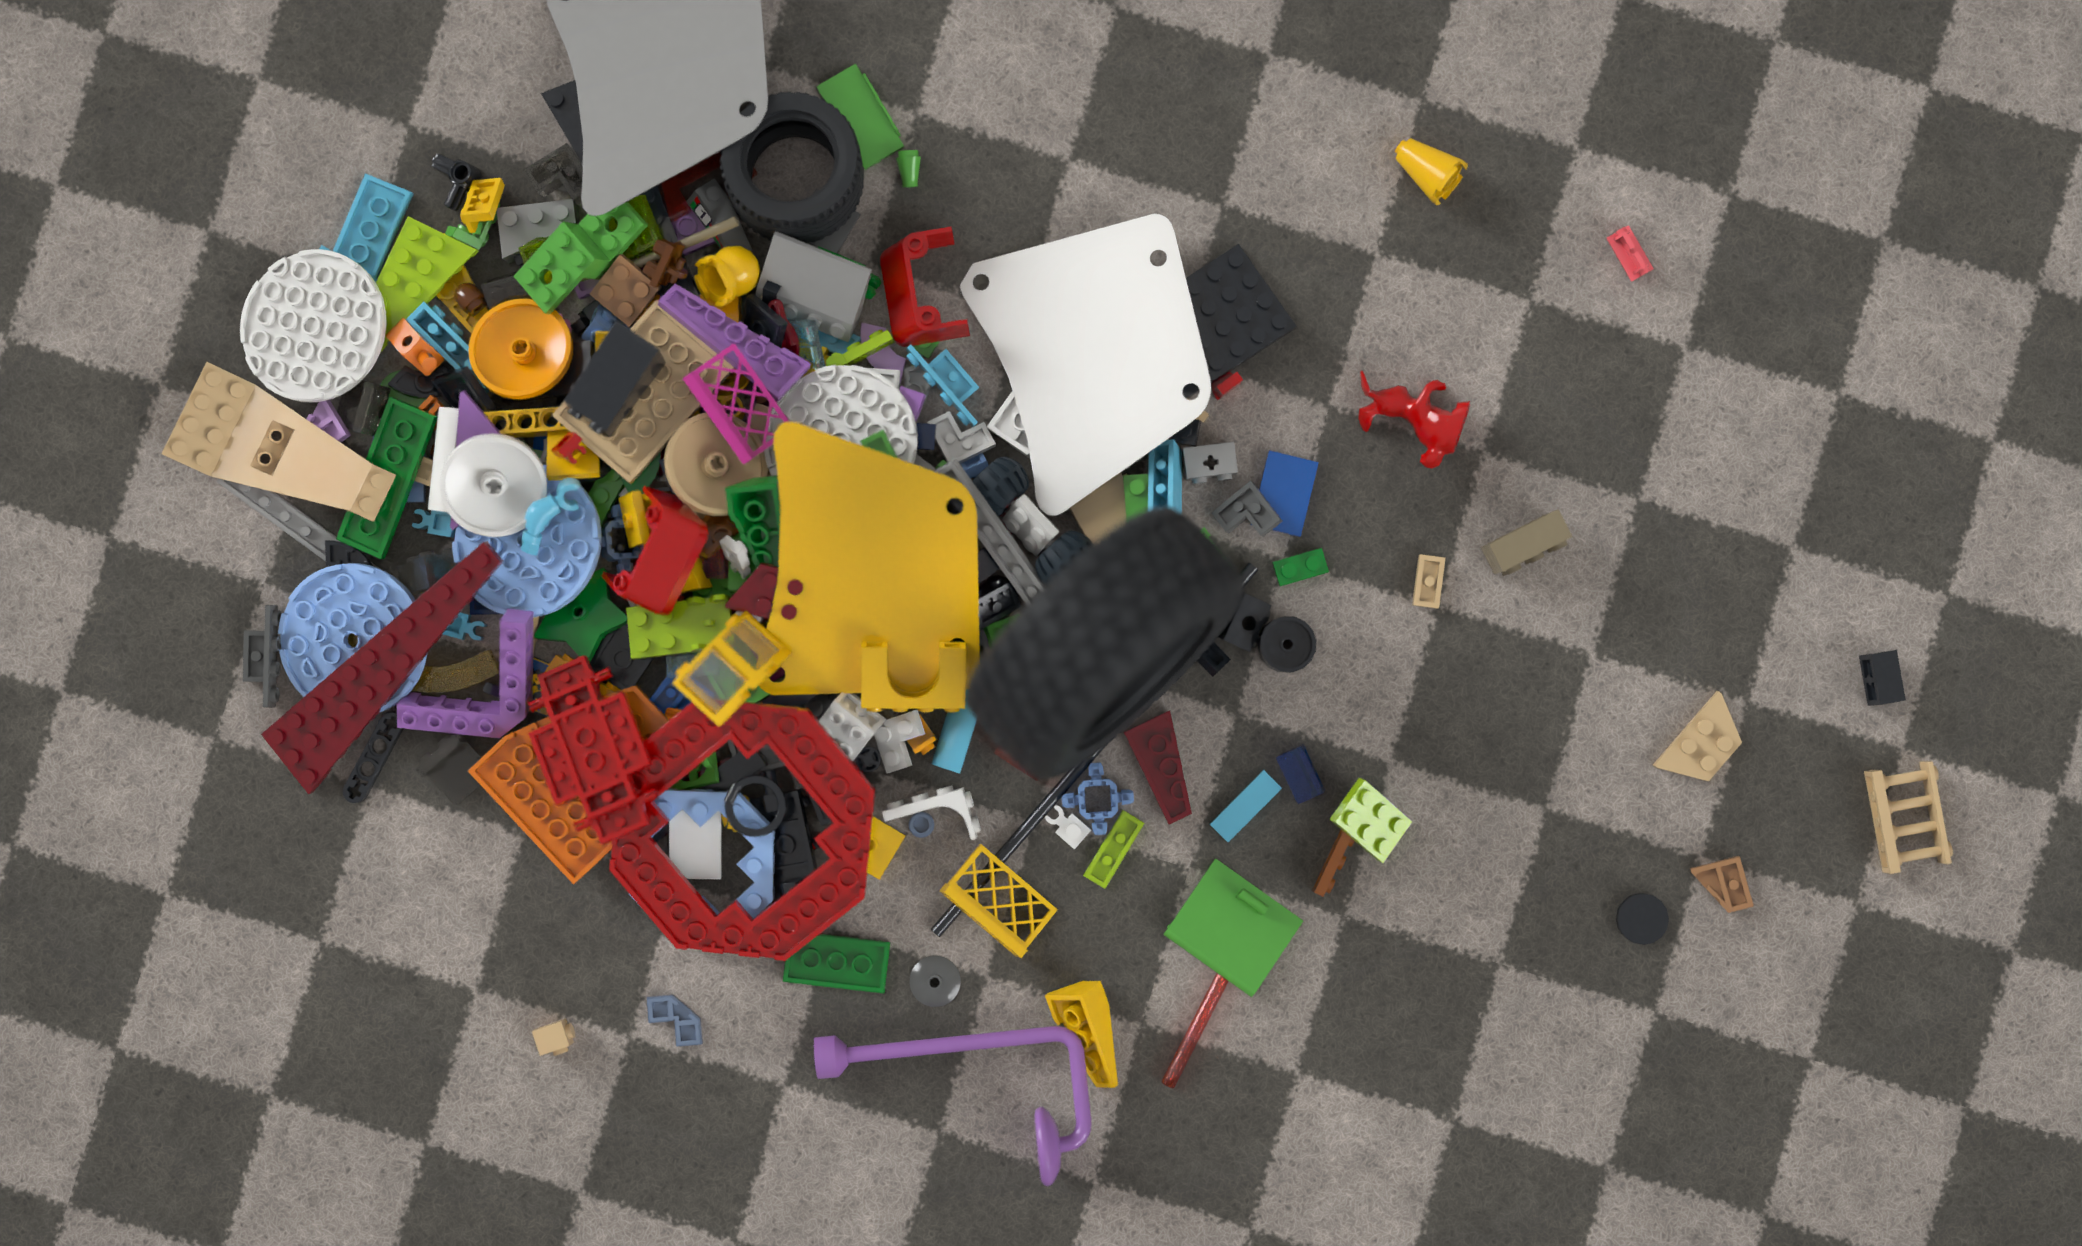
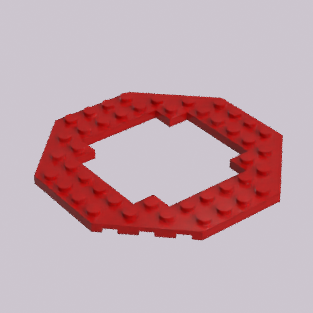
(806, 907)

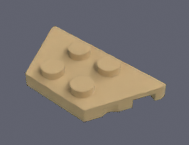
(1703, 743)

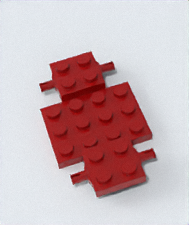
(591, 750)

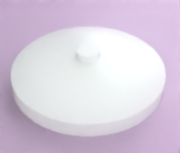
(492, 484)

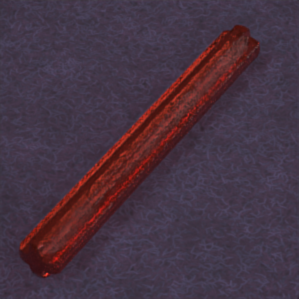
(1194, 1031)

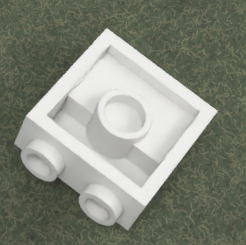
(1009, 426)

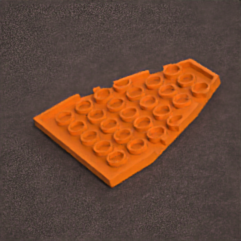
(518, 785)

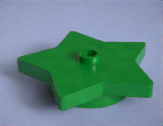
(588, 630)

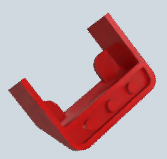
(909, 322)
(666, 557)

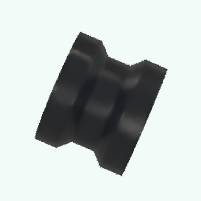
(865, 760)

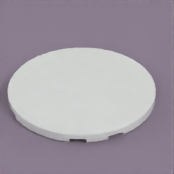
(313, 325)
(848, 405)

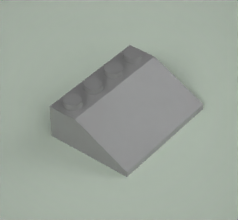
(816, 285)

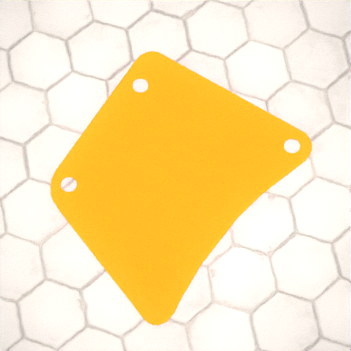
(873, 565)

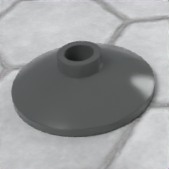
(939, 968)

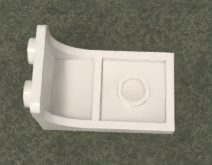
(947, 797)

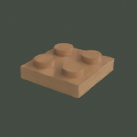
(625, 290)

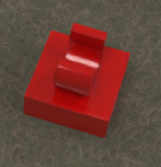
(567, 445)

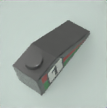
(714, 206)

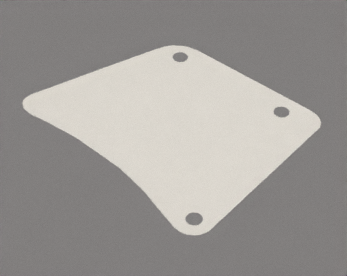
(1093, 350)

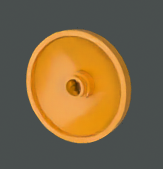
(520, 349)

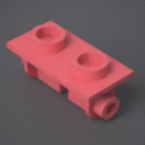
(1629, 253)

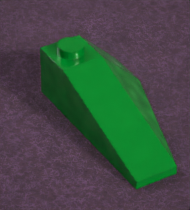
(756, 513)

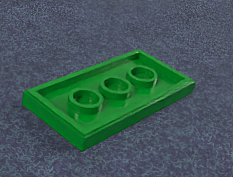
(840, 963)

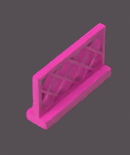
(717, 413)

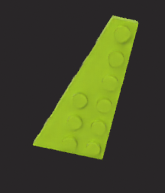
(418, 269)

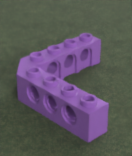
(478, 717)

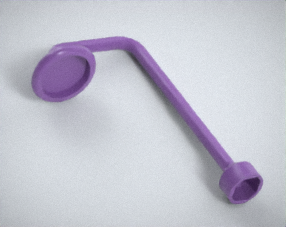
(834, 1056)

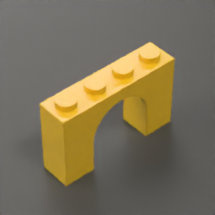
(945, 692)

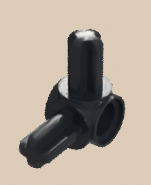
(455, 172)

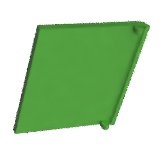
(1233, 927)

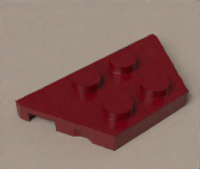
(758, 593)

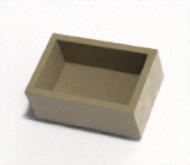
(1527, 543)

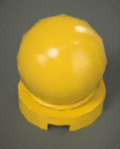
(727, 274)

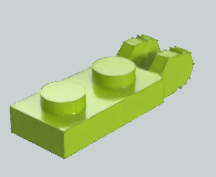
(858, 351)

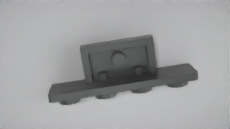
(261, 656)

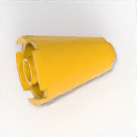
(1430, 168)

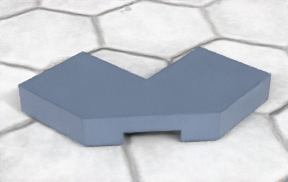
(686, 1022)

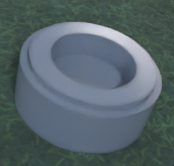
(921, 824)

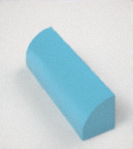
(954, 739)

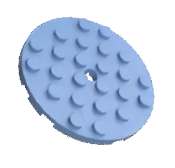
(555, 575)
(329, 609)

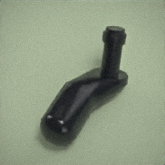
(623, 547)

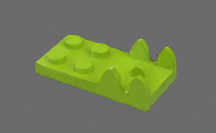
(685, 630)

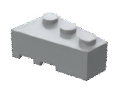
(526, 222)

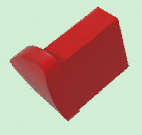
(1225, 384)

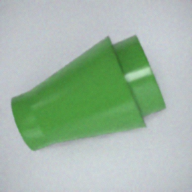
(909, 165)

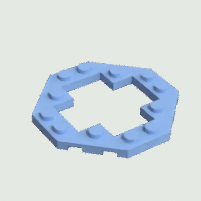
(757, 863)

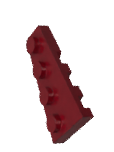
(1159, 758)

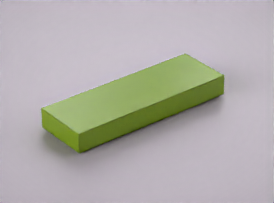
(1113, 849)

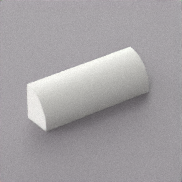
(444, 444)

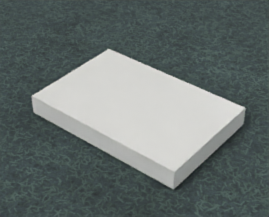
(696, 848)

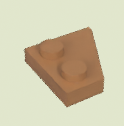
(1726, 883)

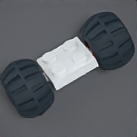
(1004, 488)

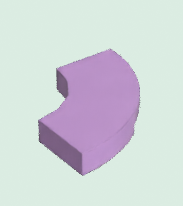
(884, 358)

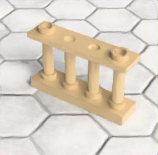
(1888, 833)

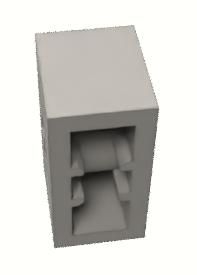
(1221, 453)

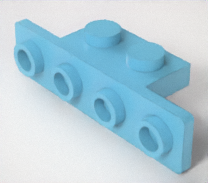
(949, 378)

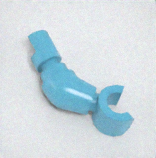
(543, 510)

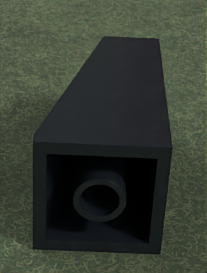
(614, 379)

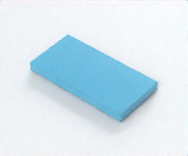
(373, 223)

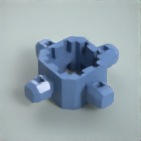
(607, 553)
(1099, 826)

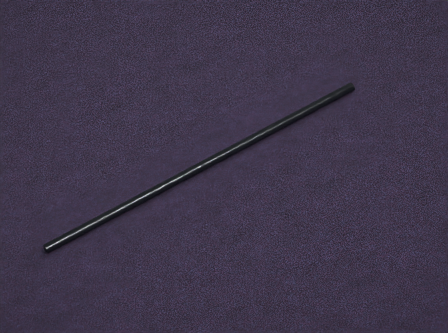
(1037, 815)

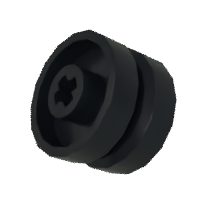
(1271, 644)

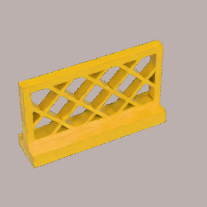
(983, 917)

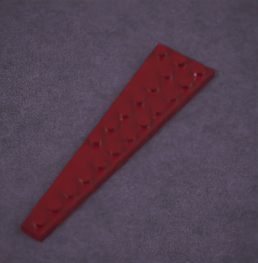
(342, 705)

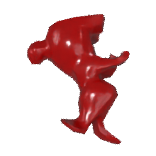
(1434, 426)

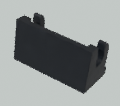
(1882, 678)

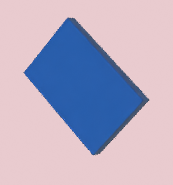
(1288, 488)

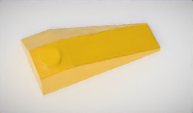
(1087, 1013)

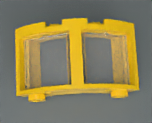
(728, 665)

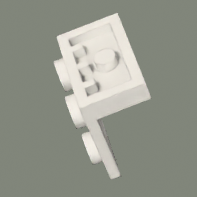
(851, 723)

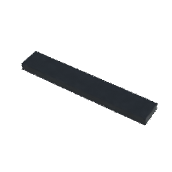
(729, 773)

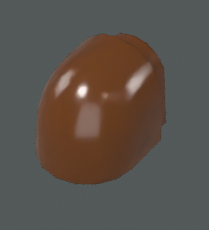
(470, 298)

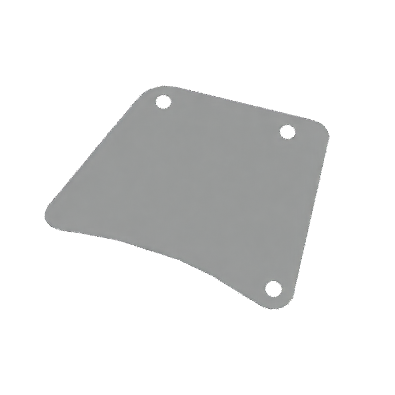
(659, 86)

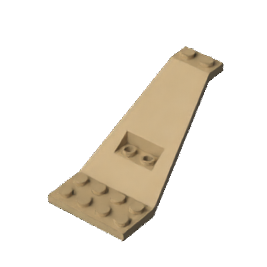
(231, 426)

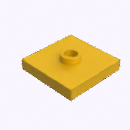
(559, 468)
(634, 519)
(883, 846)

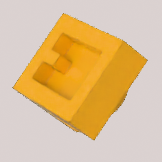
(924, 742)

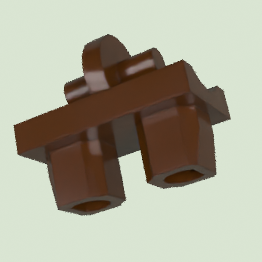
(670, 265)

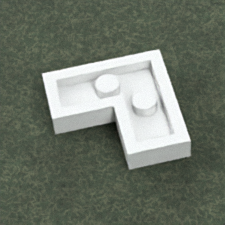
(961, 445)
(892, 738)

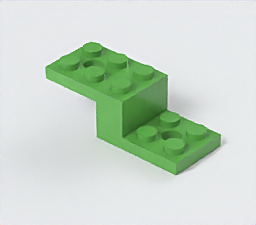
(578, 253)

